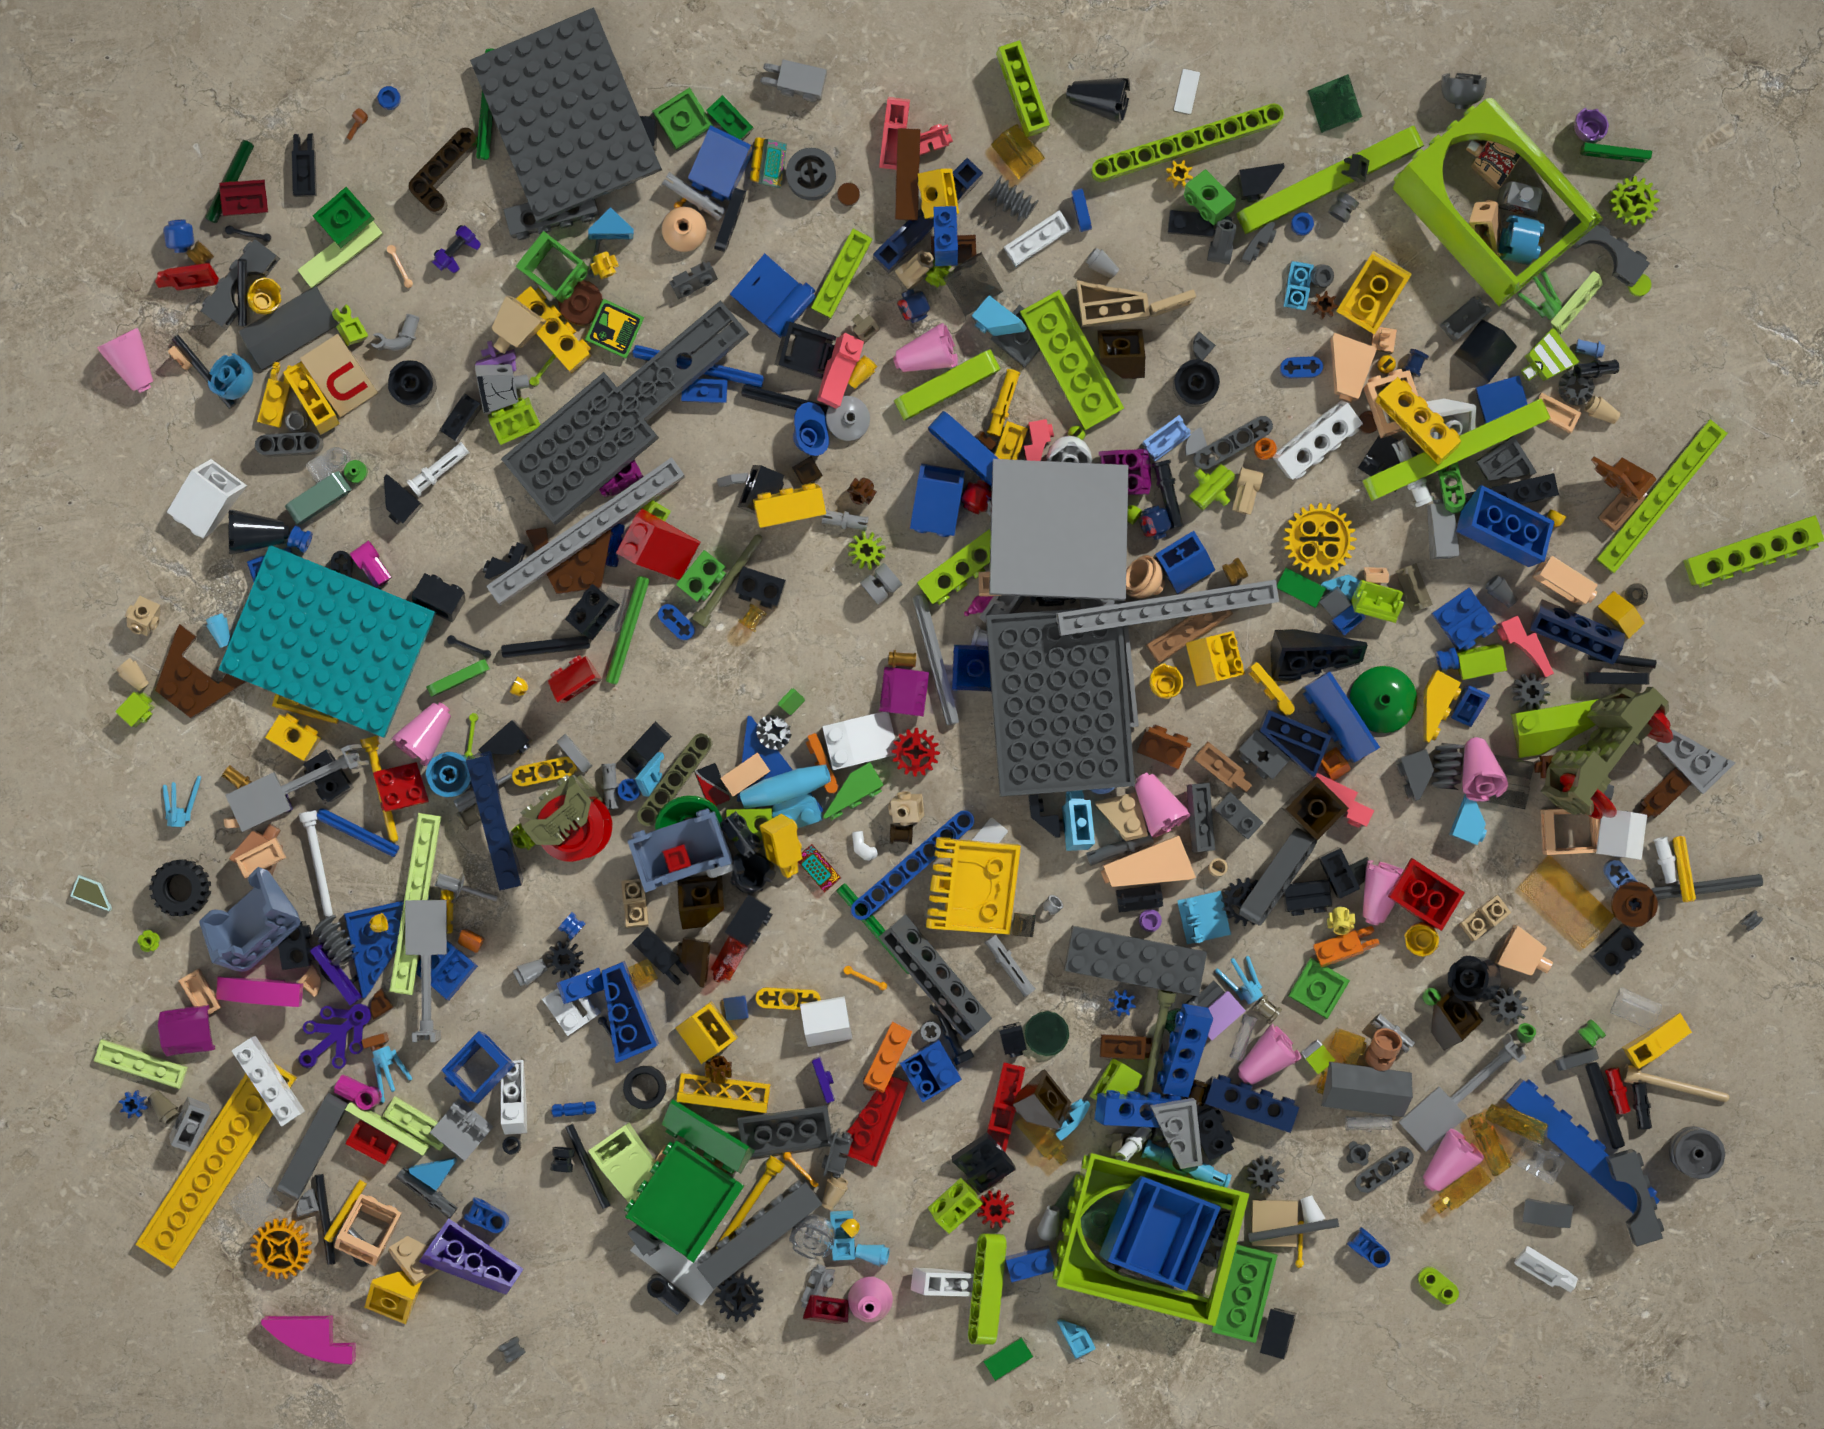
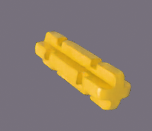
(756, 159)
(448, 895)

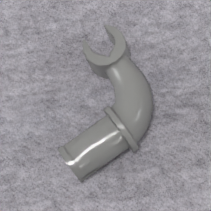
(405, 337)

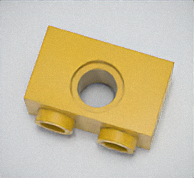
(943, 182)
(280, 734)

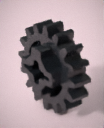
(1246, 890)
(729, 1296)

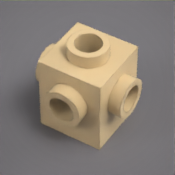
(143, 616)
(906, 808)

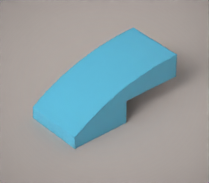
(844, 1245)

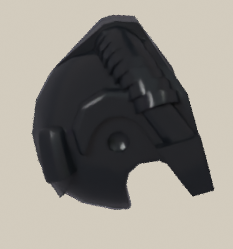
(751, 873)

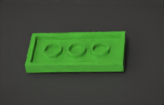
(1245, 1293)

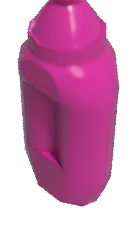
(978, 605)

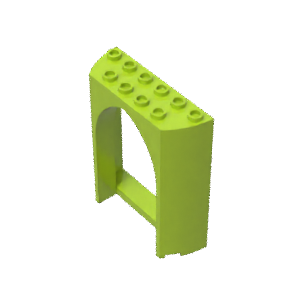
(1424, 192)
(1083, 1272)

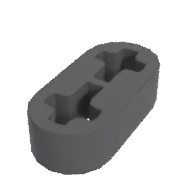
(1576, 1059)

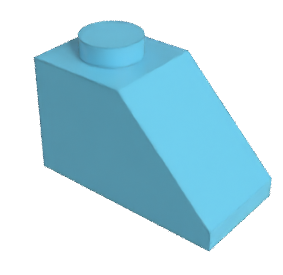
(996, 319)
(1469, 823)

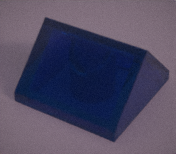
(971, 668)

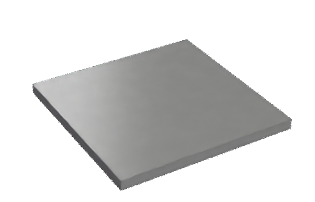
(1058, 529)

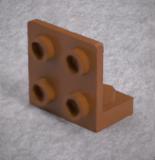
(1625, 476)
(1163, 747)

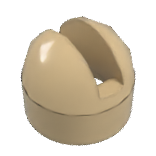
(1220, 864)

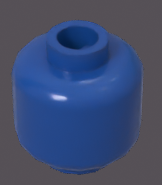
(178, 235)

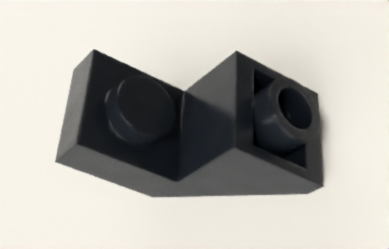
(498, 567)
(646, 747)
(1050, 823)

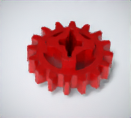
(916, 741)

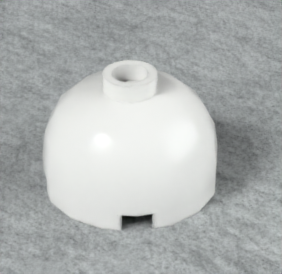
(1069, 450)

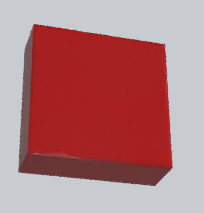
(676, 858)

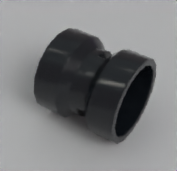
(560, 1164)
(1222, 1217)

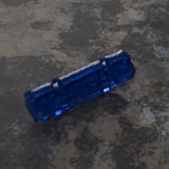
(614, 543)

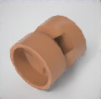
(1383, 1049)

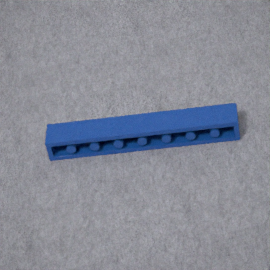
(1572, 1140)

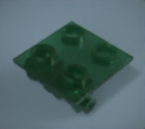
(1335, 103)

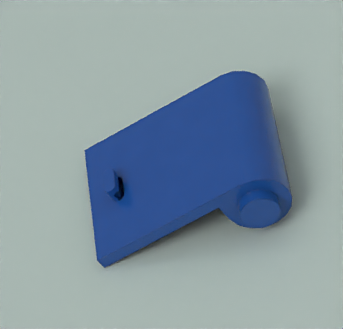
(773, 295)

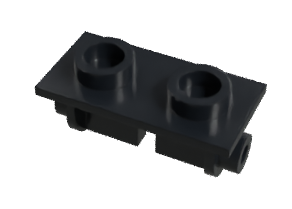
(748, 842)
(1139, 898)

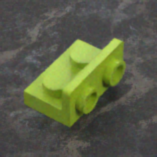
(514, 420)

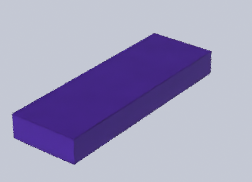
(337, 975)

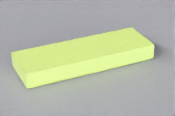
(1577, 302)
(412, 1121)

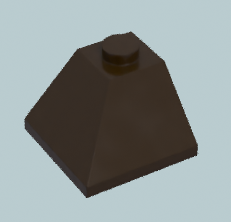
(1123, 352)
(1315, 808)
(699, 900)
(695, 958)
(1453, 1020)
(1042, 1102)

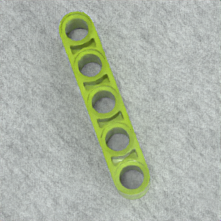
(947, 384)
(987, 1289)

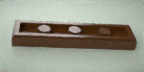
(907, 174)

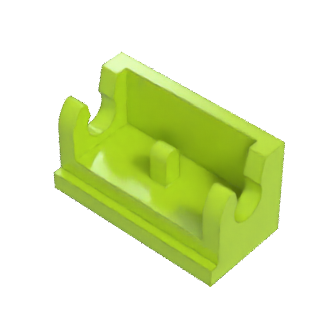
(1377, 601)
(1481, 661)

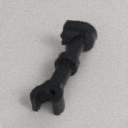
(951, 1035)

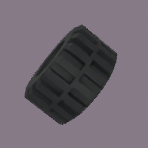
(162, 894)

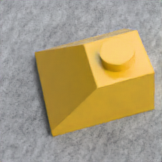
(393, 1296)

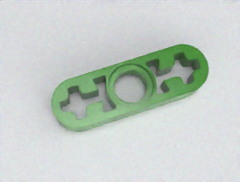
(1447, 491)
(458, 678)

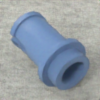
(1590, 348)

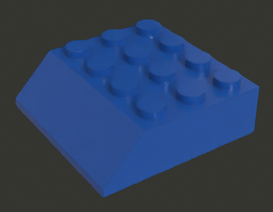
(1159, 1232)

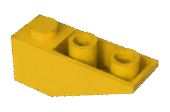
(1436, 699)
(1656, 1041)

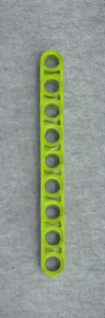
(1195, 135)
(1327, 181)
(1471, 443)

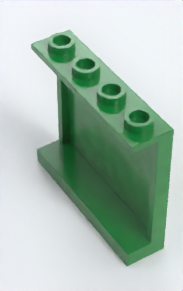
(683, 1200)

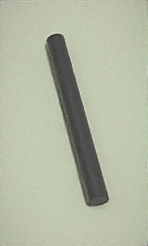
(1293, 1230)

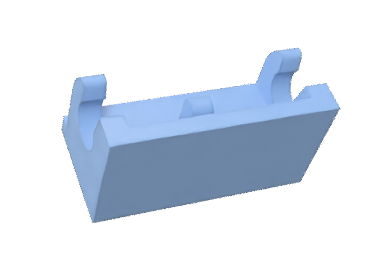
(1166, 438)

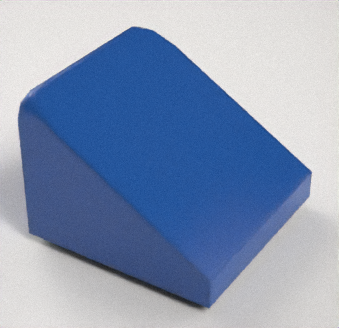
(736, 1008)

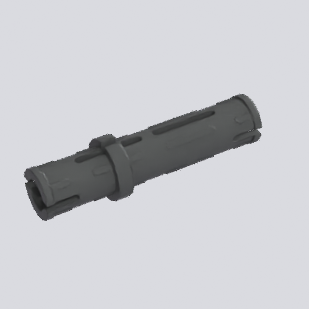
(1117, 849)
(430, 1195)

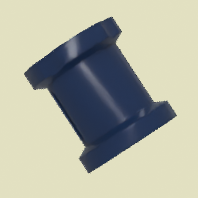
(1415, 362)

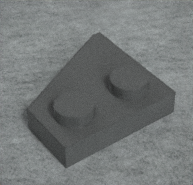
(1505, 461)

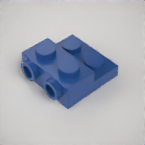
(1464, 620)

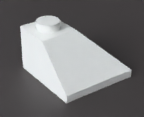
(1455, 414)

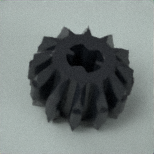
(563, 951)

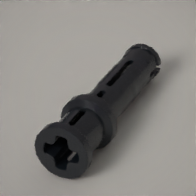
(1165, 483)

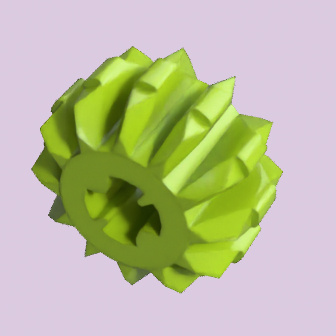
(861, 556)

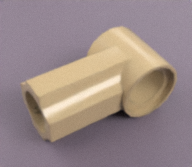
(913, 270)
(1248, 485)

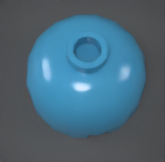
(231, 377)

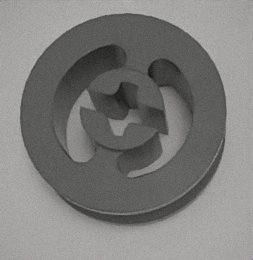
(827, 171)

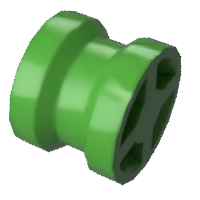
(1591, 1033)

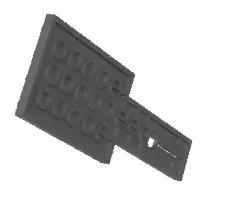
(608, 424)

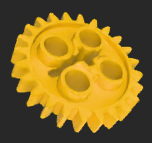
(1319, 518)

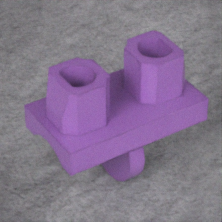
(507, 358)

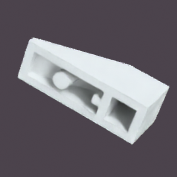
(942, 1282)

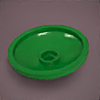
(1367, 695)
(683, 807)

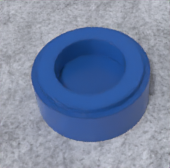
(389, 98)
(1302, 224)

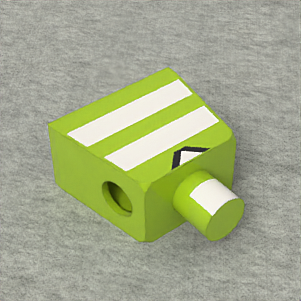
(1548, 357)

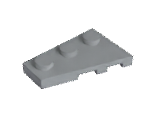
(1695, 761)
(1181, 1130)

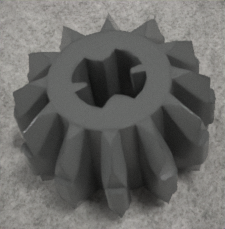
(1525, 697)
(1517, 1006)
(1272, 1178)

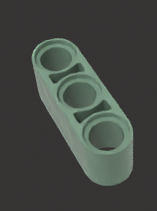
(318, 498)

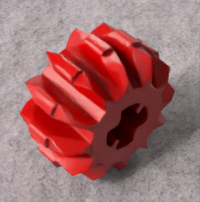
(995, 1217)

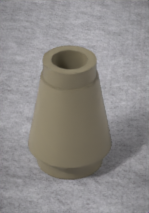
(163, 1107)

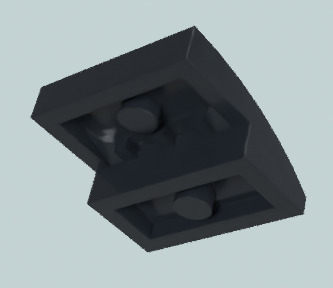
(983, 1162)

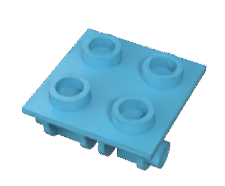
(1203, 917)

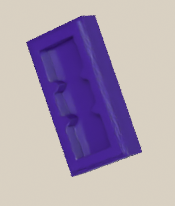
(824, 1079)

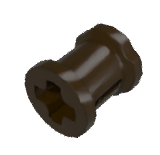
(901, 834)
(1197, 1091)

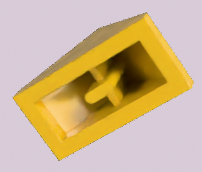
(1621, 614)

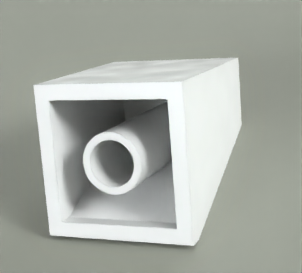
(206, 498)

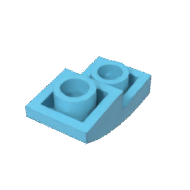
(1298, 285)
(1078, 1112)

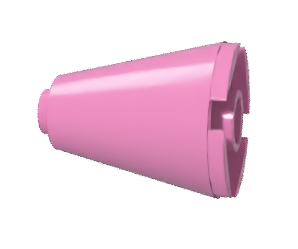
(927, 351)
(129, 359)
(423, 733)
(1481, 772)
(1159, 805)
(1378, 885)
(1268, 1056)
(1451, 1161)
(870, 1291)

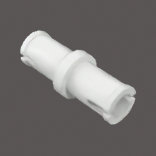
(1666, 859)
(1133, 1144)

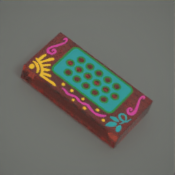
(818, 868)

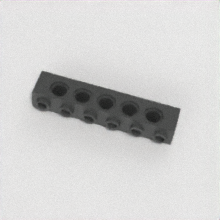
(935, 977)

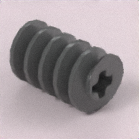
(1012, 199)
(1447, 766)
(334, 942)

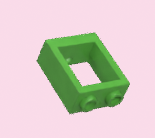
(537, 253)

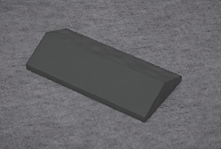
(288, 328)
(1367, 1089)
(786, 1130)

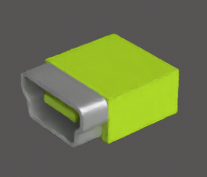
(1317, 1056)

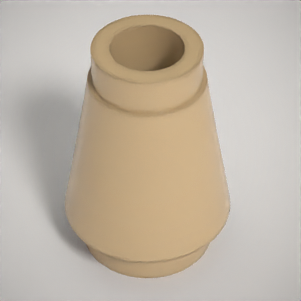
(1602, 410)
(132, 674)
(834, 1191)

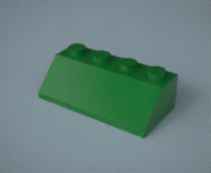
(706, 1136)

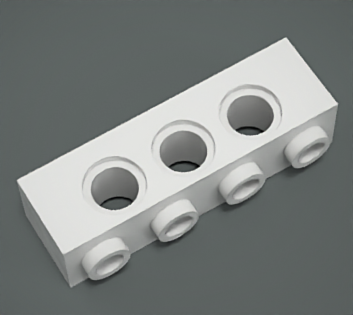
(1287, 455)
(268, 1080)

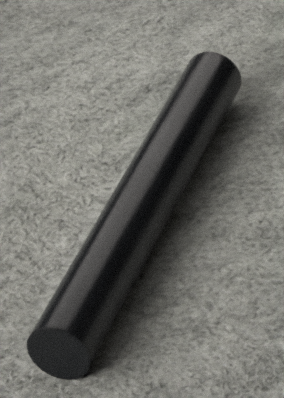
(242, 292)
(1633, 661)

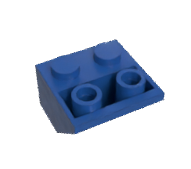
(1185, 562)
(930, 1070)

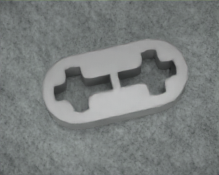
(574, 753)

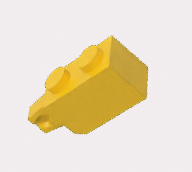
(782, 844)

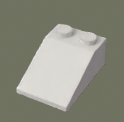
(860, 740)

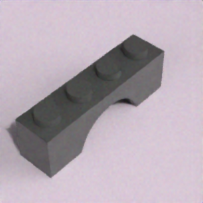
(1627, 263)
(222, 305)
(1643, 1224)

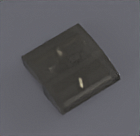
(972, 283)
(1518, 778)

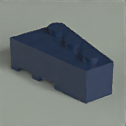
(1298, 741)

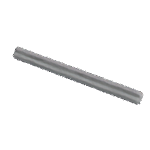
(935, 659)

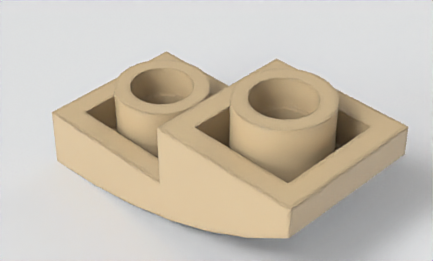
(634, 903)
(1484, 918)

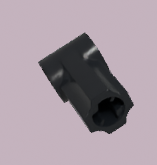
(669, 1295)

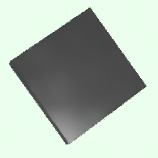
(1018, 345)

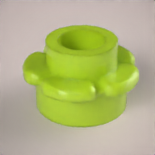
(142, 941)

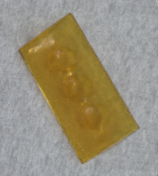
(1566, 901)

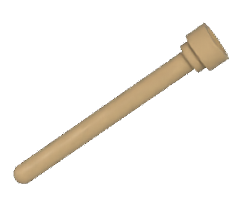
(1632, 1074)

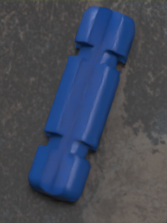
(572, 1109)

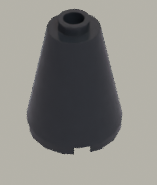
(1101, 97)
(254, 532)

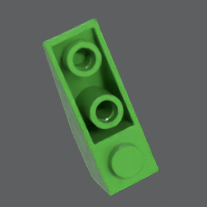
(858, 785)

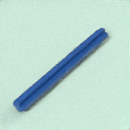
(716, 370)

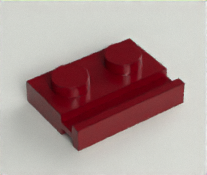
(243, 197)

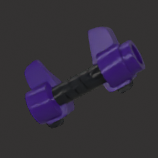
(445, 259)

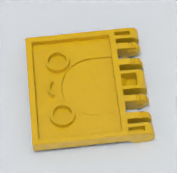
(977, 887)

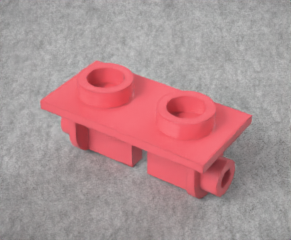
(936, 136)

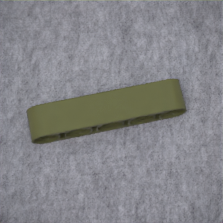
(679, 768)

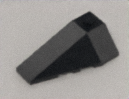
(1303, 652)

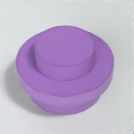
(1150, 920)

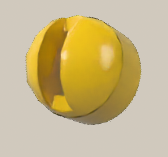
(1383, 360)
(1557, 517)
(519, 687)
(379, 923)
(851, 1227)

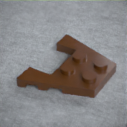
(579, 570)
(187, 684)

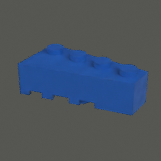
(627, 1016)

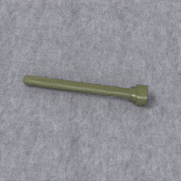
(703, 616)
(1165, 999)

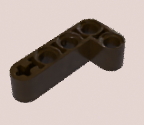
(447, 168)

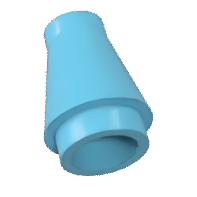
(219, 629)
(874, 1254)

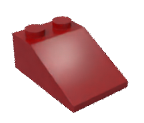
(658, 545)
(573, 680)
(1426, 894)

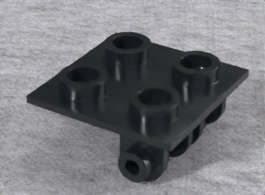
(1381, 456)

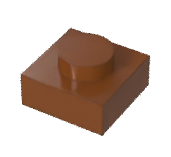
(375, 1042)

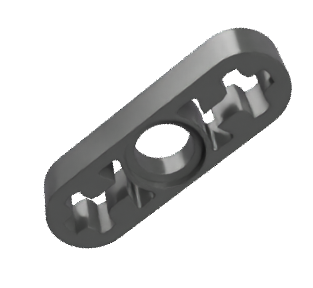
(1401, 1166)

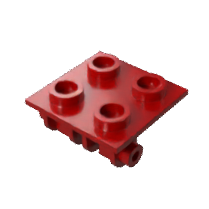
(400, 787)

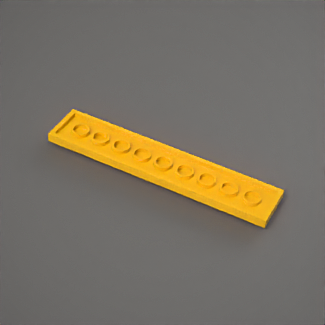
(208, 1173)

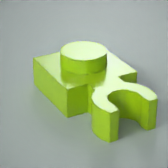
(349, 329)

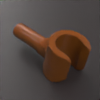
(360, 117)

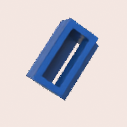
(1347, 620)

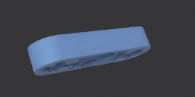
(1613, 878)

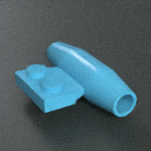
(790, 794)

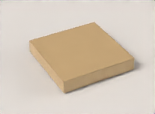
(1172, 303)
(1273, 1215)

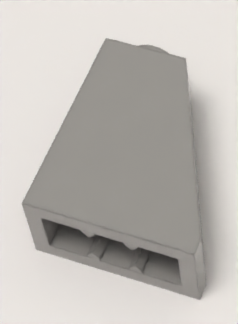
(1442, 532)

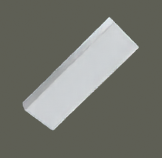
(1037, 238)

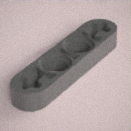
(1231, 440)

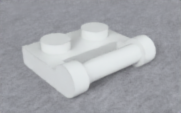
(568, 1014)

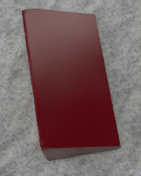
(826, 1310)

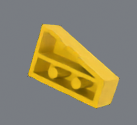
(789, 505)

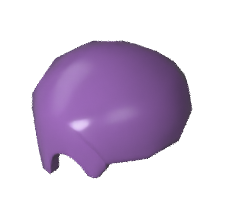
(1590, 125)

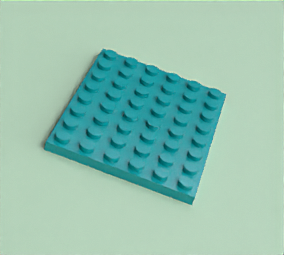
(327, 641)

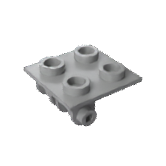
(461, 1129)

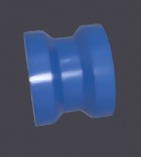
(299, 539)
(1447, 660)
(626, 792)
(571, 926)

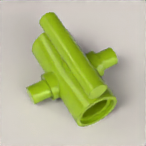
(1212, 487)

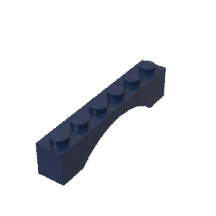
(913, 232)
(493, 820)

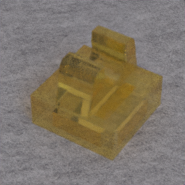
(642, 973)

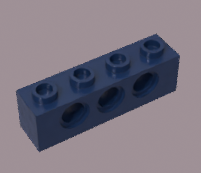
(1577, 632)
(1282, 1120)

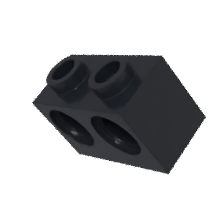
(762, 582)
(596, 613)
(1338, 872)
(289, 945)
(1612, 945)

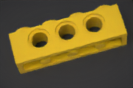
(579, 353)
(1420, 432)

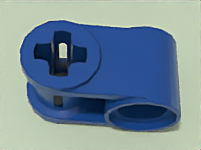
(485, 1215)
(1368, 1248)

